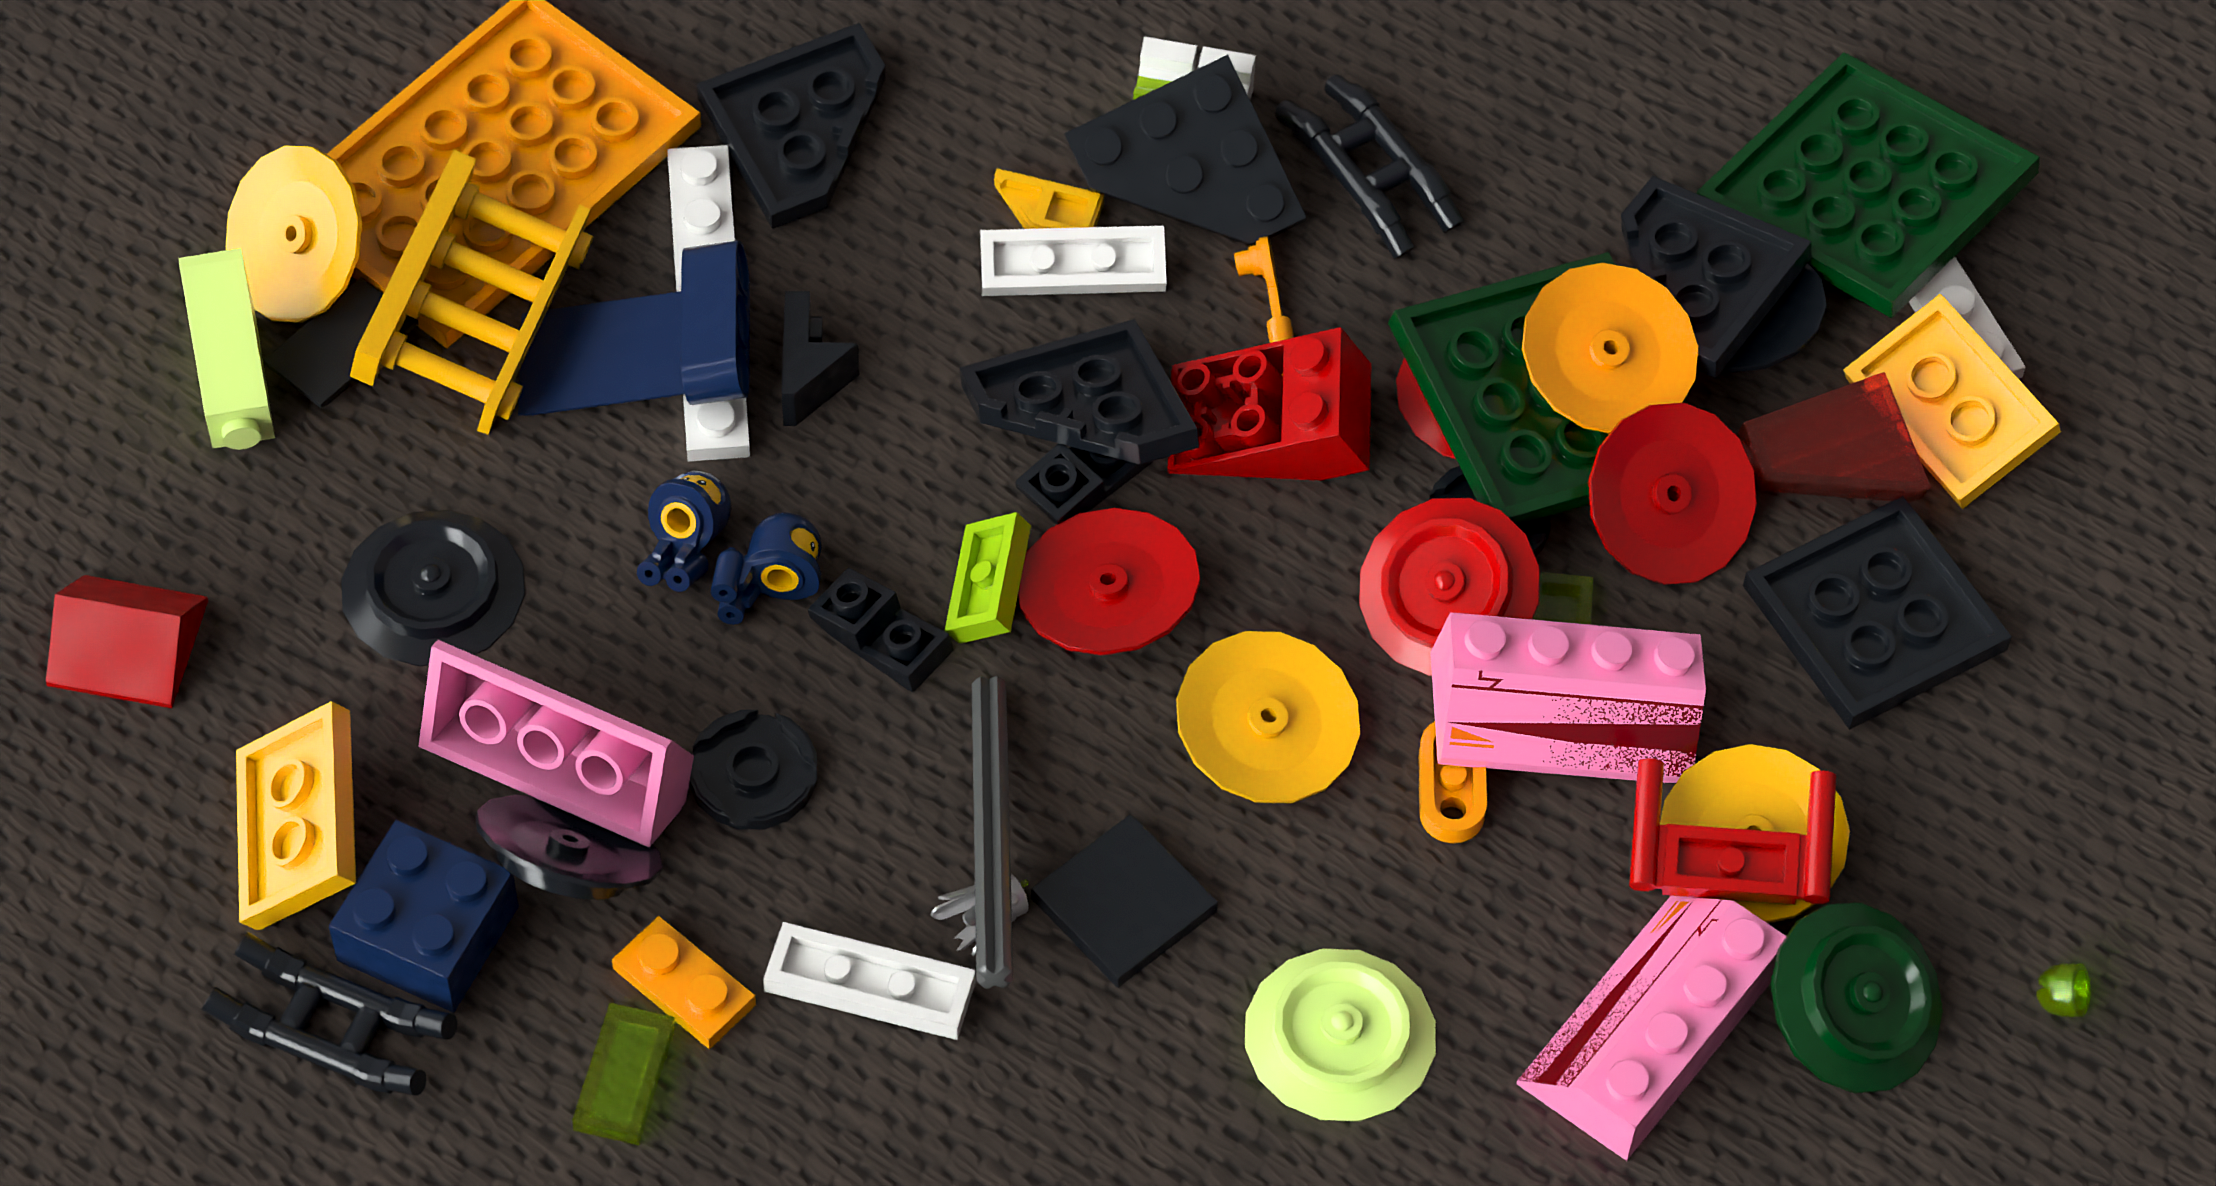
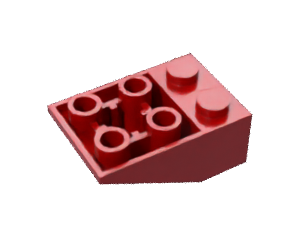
(1275, 425)

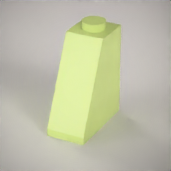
(227, 349)

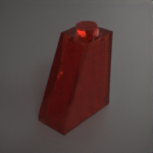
(1837, 446)

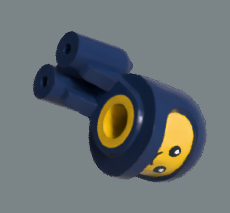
(684, 518)
(777, 563)

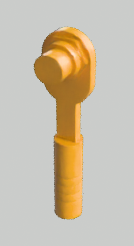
(1260, 261)

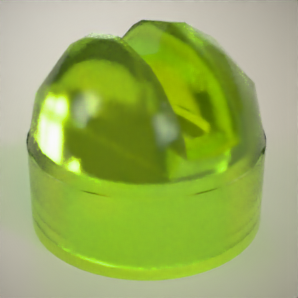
(2066, 990)

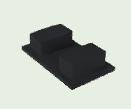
(322, 352)

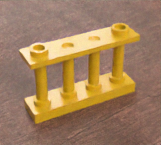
(435, 246)

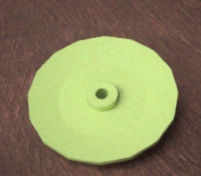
(1340, 1034)

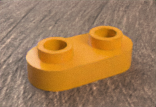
(1449, 787)

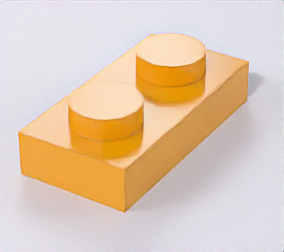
(684, 982)

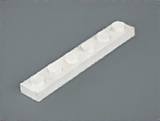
(703, 217)

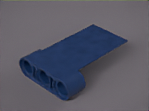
(648, 344)

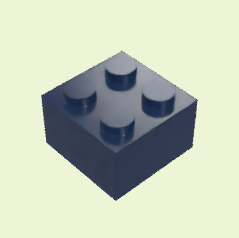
(424, 916)

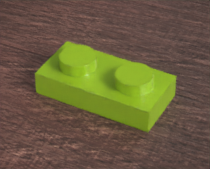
(988, 578)

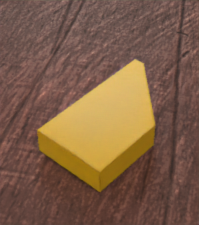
(1047, 203)

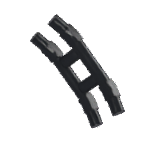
(1370, 189)
(311, 987)

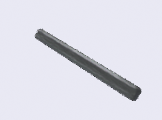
(992, 833)

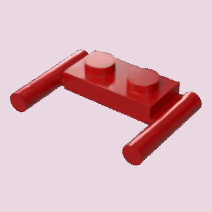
(1729, 860)

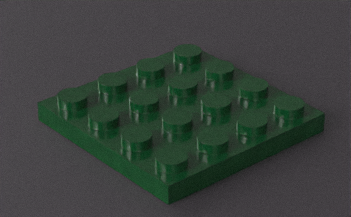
(1874, 181)
(1481, 393)

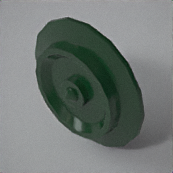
(1856, 997)

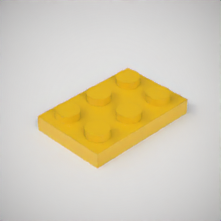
(1957, 400)
(295, 816)

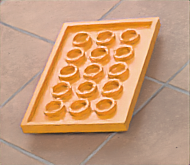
(550, 128)

